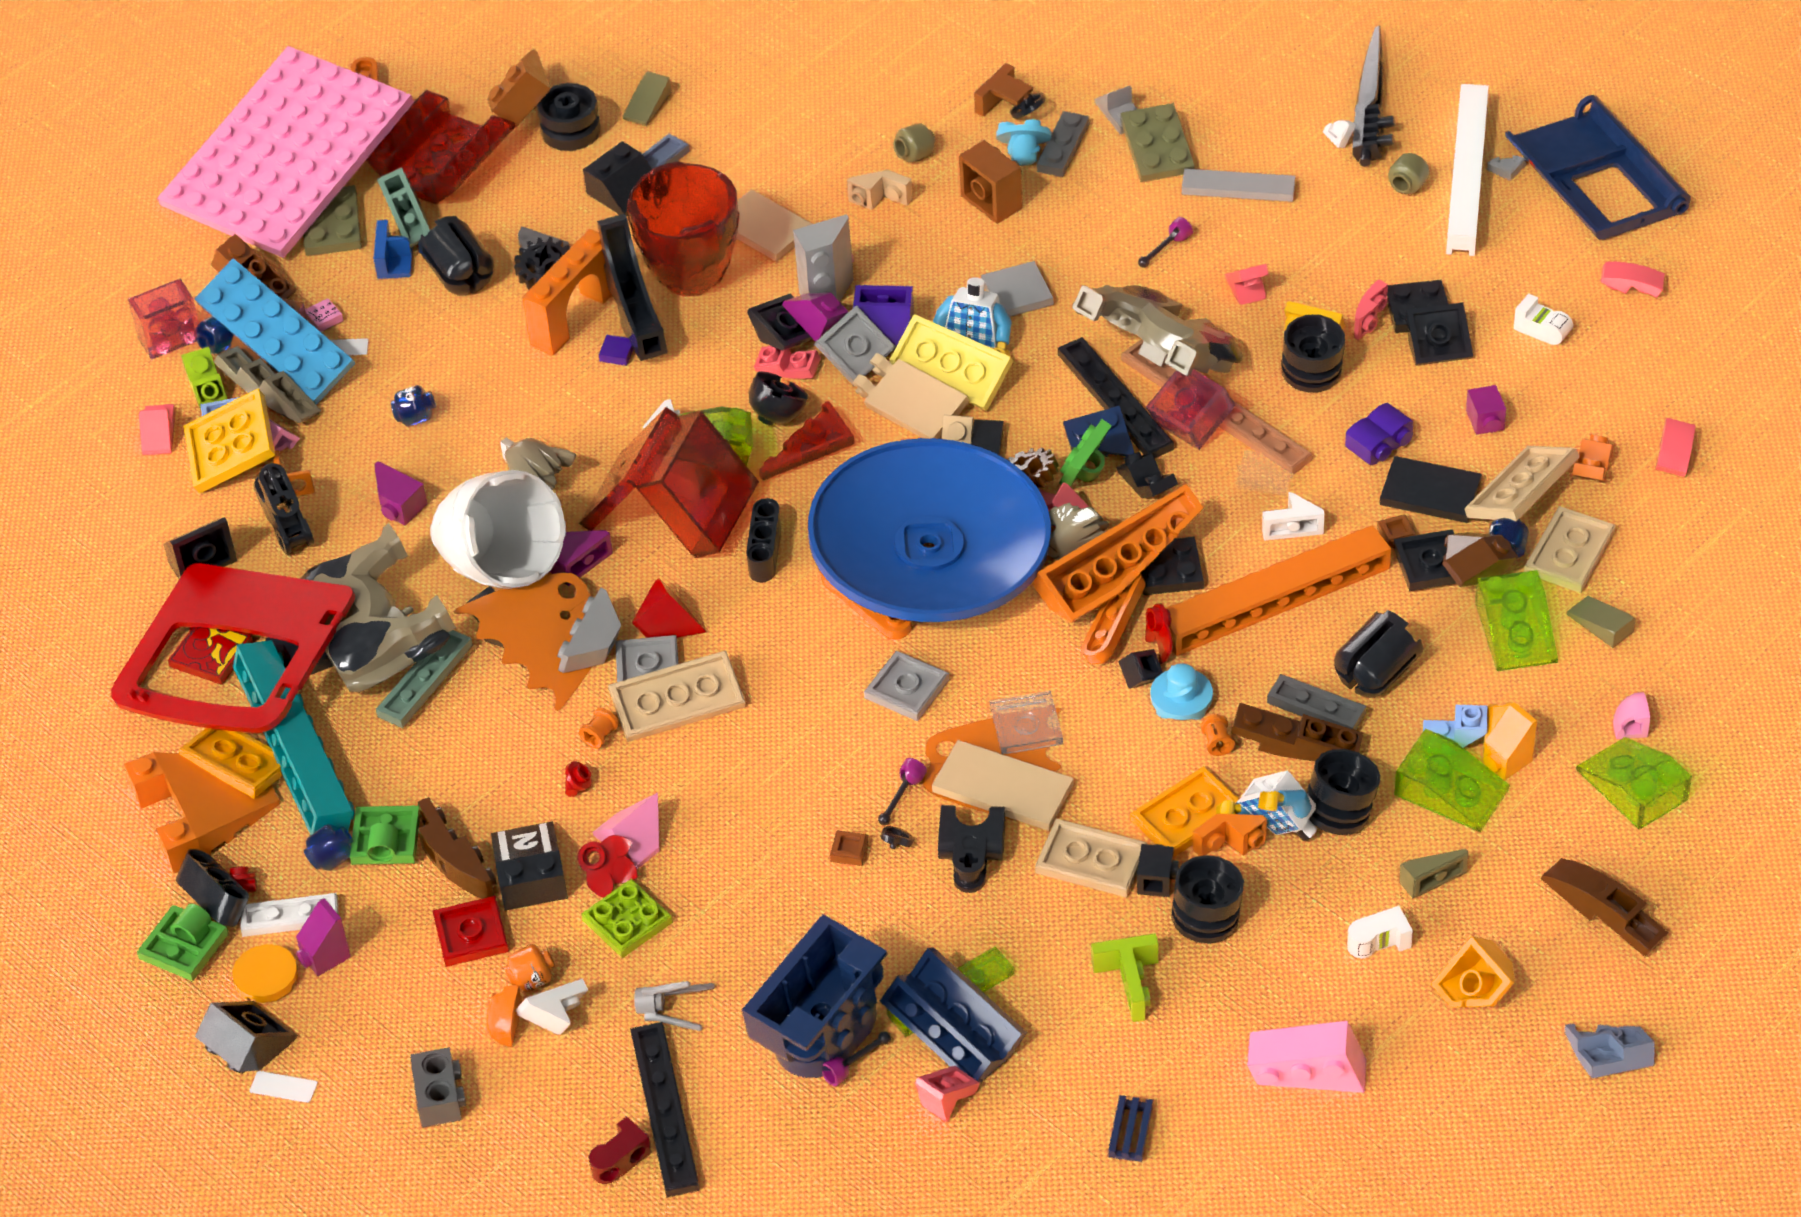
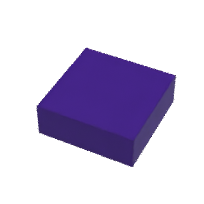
(616, 350)

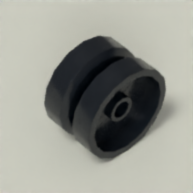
(569, 117)

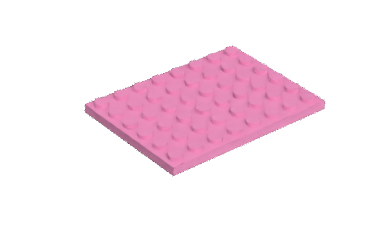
(285, 151)

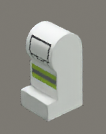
(1541, 321)
(1379, 932)

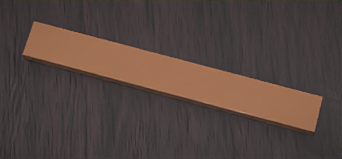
(1239, 422)

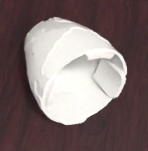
(500, 529)

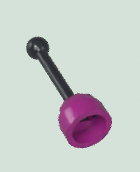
(1178, 231)
(911, 773)
(840, 1067)

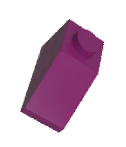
(815, 312)
(399, 494)
(582, 552)
(322, 940)

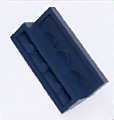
(953, 1016)

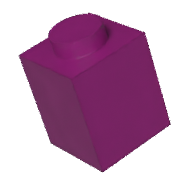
(1486, 409)

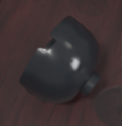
(774, 399)

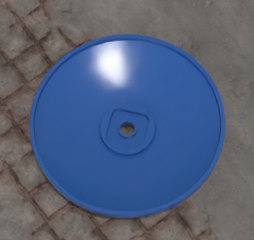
(964, 499)

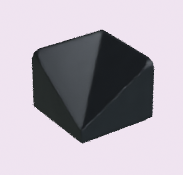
(1140, 668)

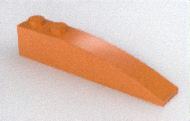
(1114, 558)

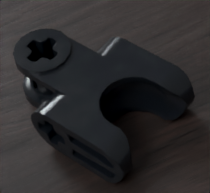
(275, 489)
(971, 845)

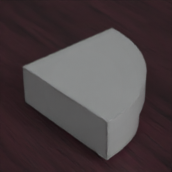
(1507, 167)

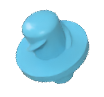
(1023, 140)
(1181, 693)

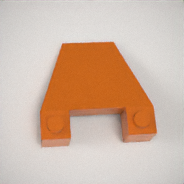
(208, 805)

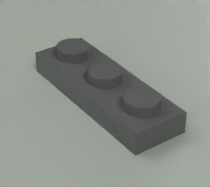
(1063, 144)
(1315, 702)

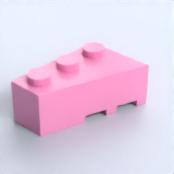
(1308, 1057)

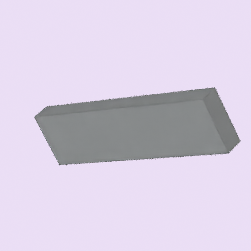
(1238, 185)

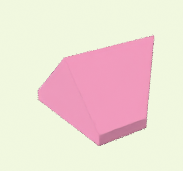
(639, 825)

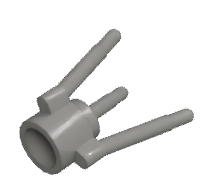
(651, 999)

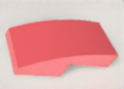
(1623, 275)
(1371, 303)
(787, 364)
(1675, 447)

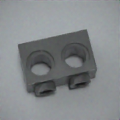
(435, 1087)

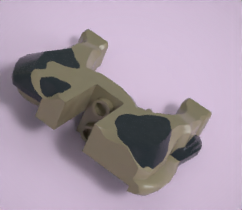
(1166, 337)
(375, 635)

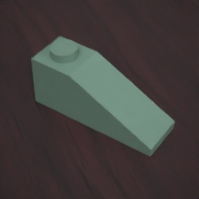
(404, 205)

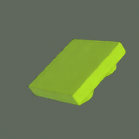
(626, 918)

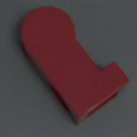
(620, 1153)

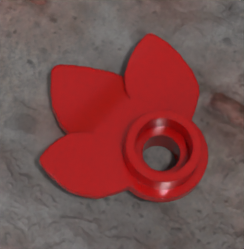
(1157, 630)
(611, 867)

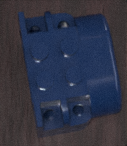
(818, 999)

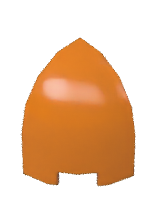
(502, 1015)

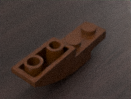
(1291, 737)
(453, 855)
(1610, 901)

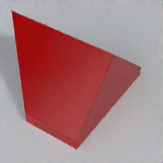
(665, 614)

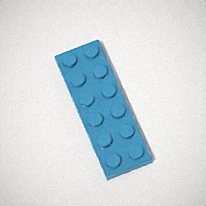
(274, 330)

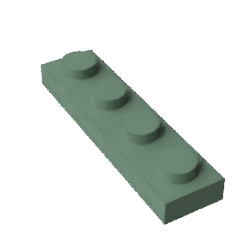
(422, 681)

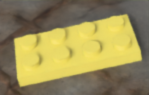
(953, 360)

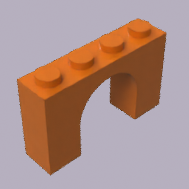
(548, 298)

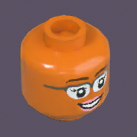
(529, 968)

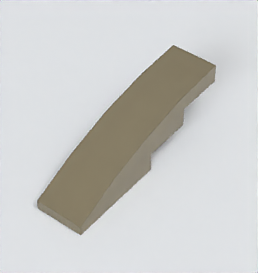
(279, 389)

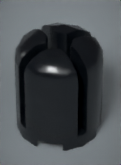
(456, 256)
(1377, 654)

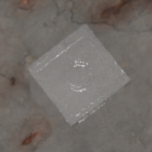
(1026, 722)

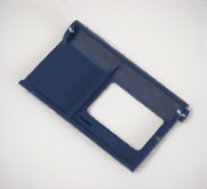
(1592, 144)

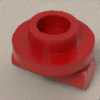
(577, 778)
(244, 877)

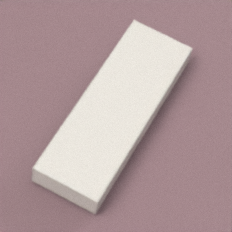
(281, 914)

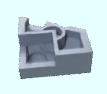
(1611, 1049)

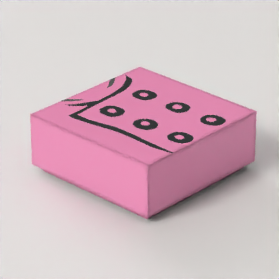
(323, 315)

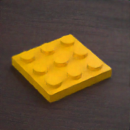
(229, 440)

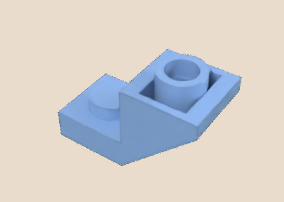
(1468, 725)

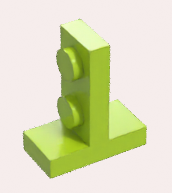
(1130, 957)

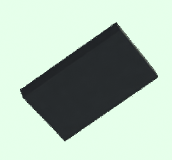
(1429, 488)

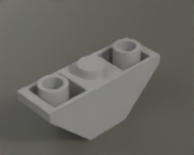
(592, 635)

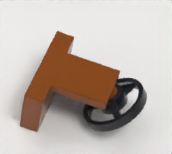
(1005, 86)

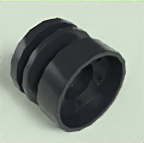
(1312, 353)
(1343, 791)
(1207, 899)

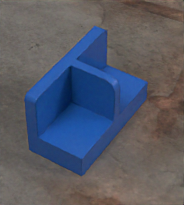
(391, 253)

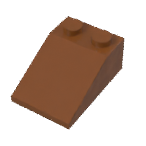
(520, 89)

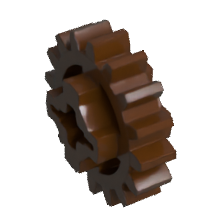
(1037, 465)

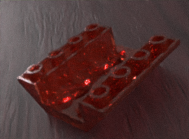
(425, 145)

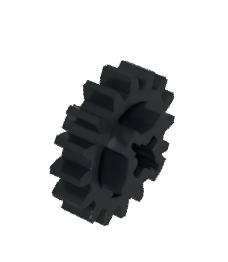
(537, 259)

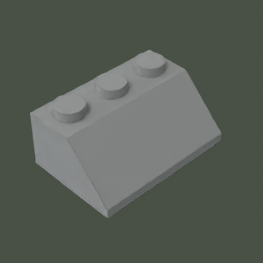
(824, 257)

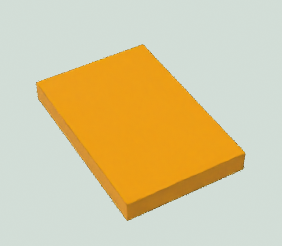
(234, 759)
(1181, 809)

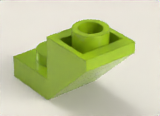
(203, 376)

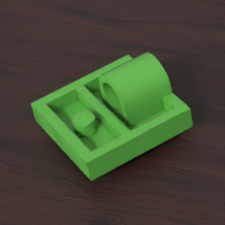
(1086, 450)
(385, 835)
(183, 941)

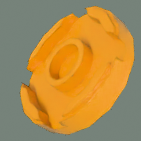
(265, 973)

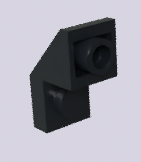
(1144, 475)

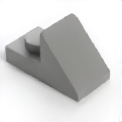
(1115, 103)

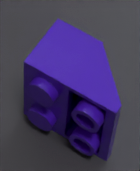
(886, 307)

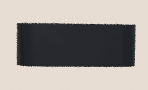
(763, 540)
(212, 887)

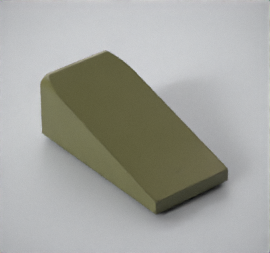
(648, 98)
(1603, 620)
(1430, 872)

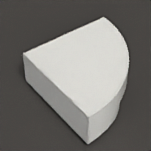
(1339, 132)

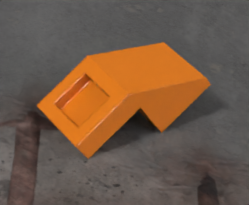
(1593, 457)
(1238, 830)

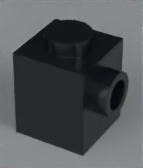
(1156, 870)

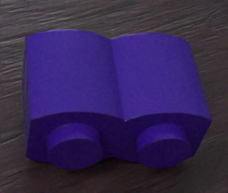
(1379, 434)

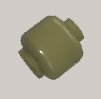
(914, 142)
(1408, 173)

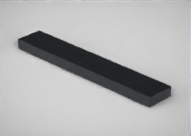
(1111, 393)
(664, 1110)

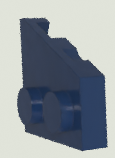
(1117, 439)

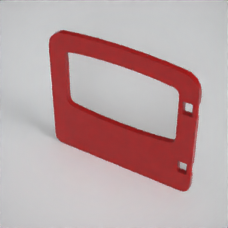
(238, 602)

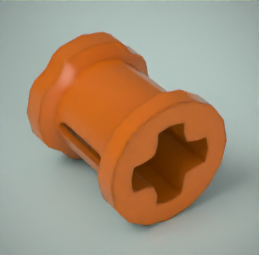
(598, 728)
(1216, 735)

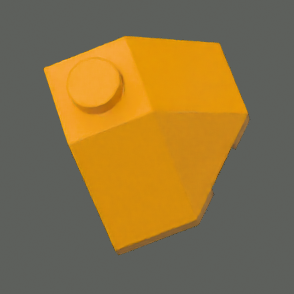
(1508, 739)
(1475, 975)

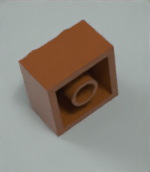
(990, 181)

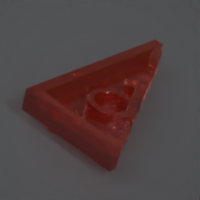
(814, 440)

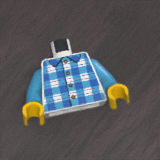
(976, 316)
(1280, 801)

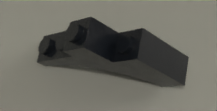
(629, 289)

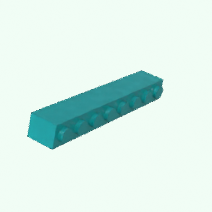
(294, 741)

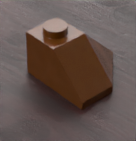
(1477, 556)

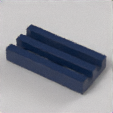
(1134, 1106)

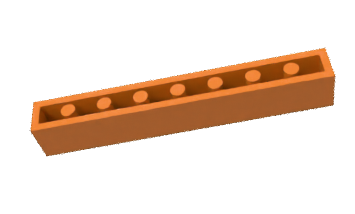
(1278, 588)

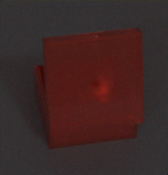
(685, 476)

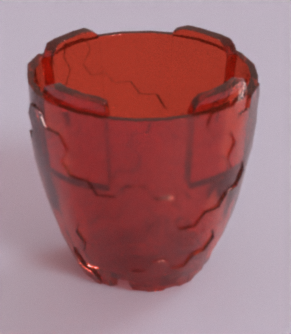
(685, 225)

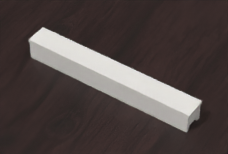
(1467, 168)

